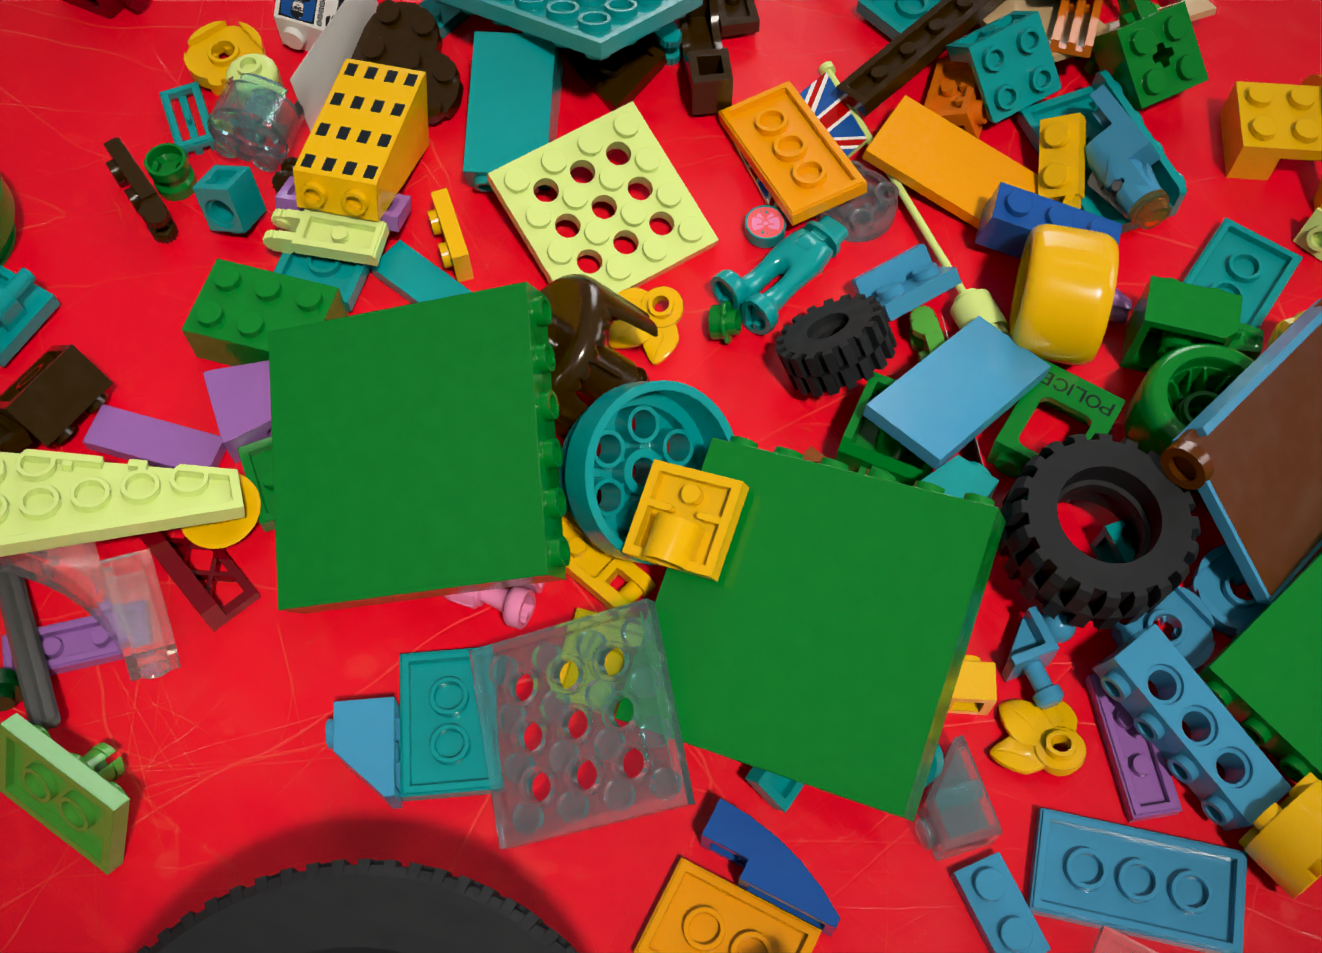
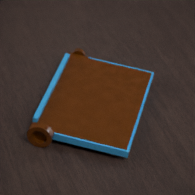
(1261, 459)

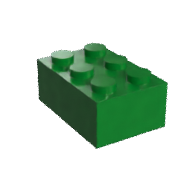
(246, 303)

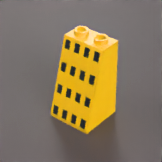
(364, 141)

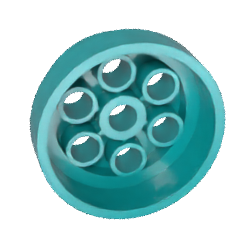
(662, 414)

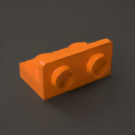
(956, 96)

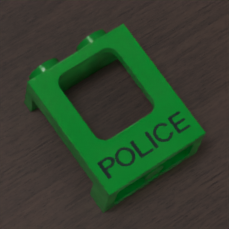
(1064, 393)

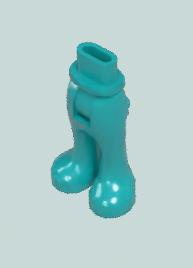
(797, 256)

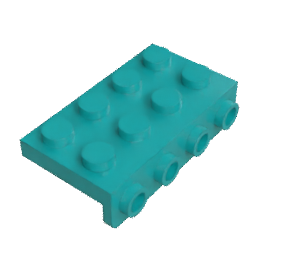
(1081, 102)

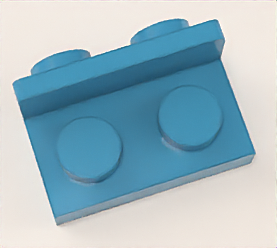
(906, 281)

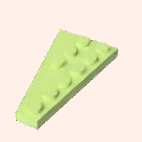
(81, 499)

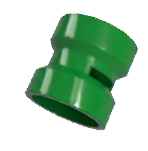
(170, 171)

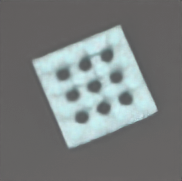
(653, 729)

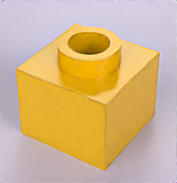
(975, 687)

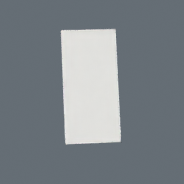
(324, 60)

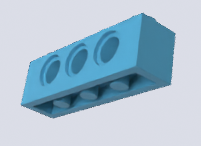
(1216, 736)

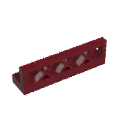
(188, 580)

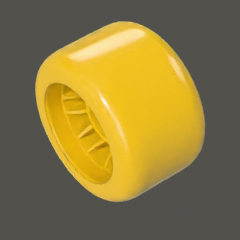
(1064, 293)

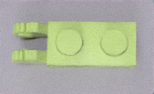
(327, 236)

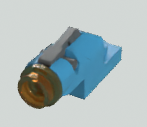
(1122, 165)

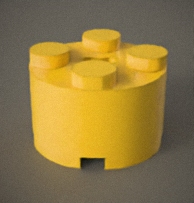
(1289, 838)

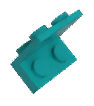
(1009, 63)

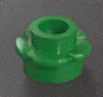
(724, 322)

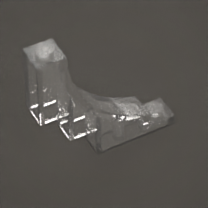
(117, 593)

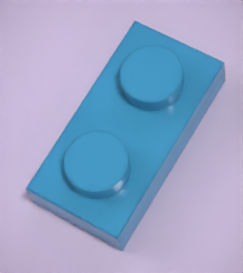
(999, 907)

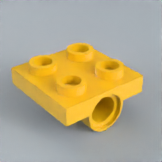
(686, 519)

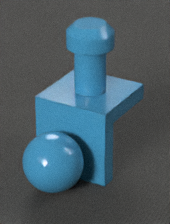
(1034, 649)

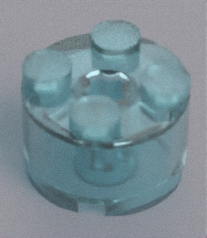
(255, 121)

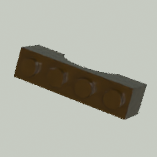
(705, 60)

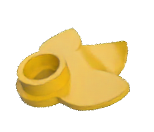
(628, 336)
(1034, 734)

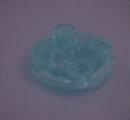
(869, 213)

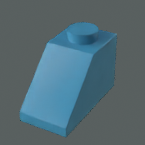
(368, 743)

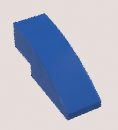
(769, 866)

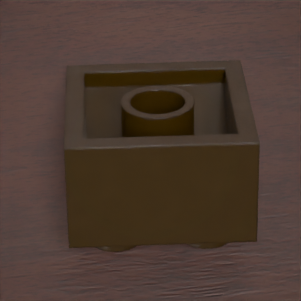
(54, 394)

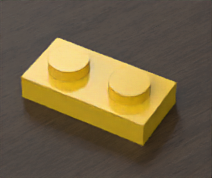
(453, 249)

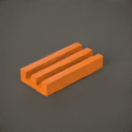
(1079, 9)

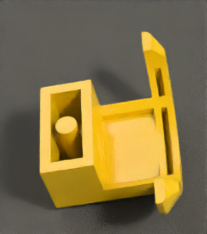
(1272, 124)

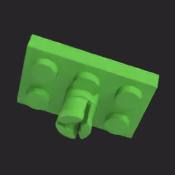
(66, 791)

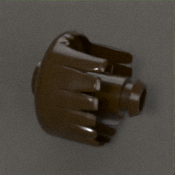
(583, 361)

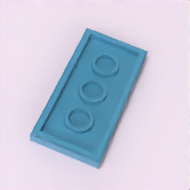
(956, 392)
(1138, 882)

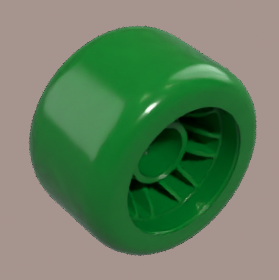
(1178, 391)

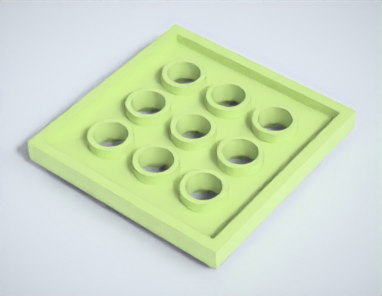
(587, 148)

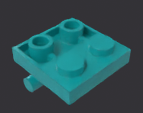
(22, 310)

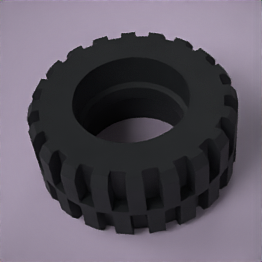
(1130, 488)

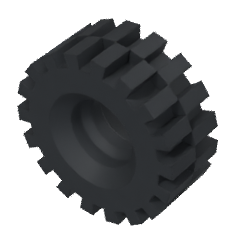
(836, 345)

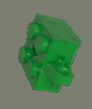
(1151, 52)
(1182, 315)
(870, 447)

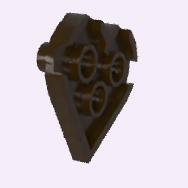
(410, 39)

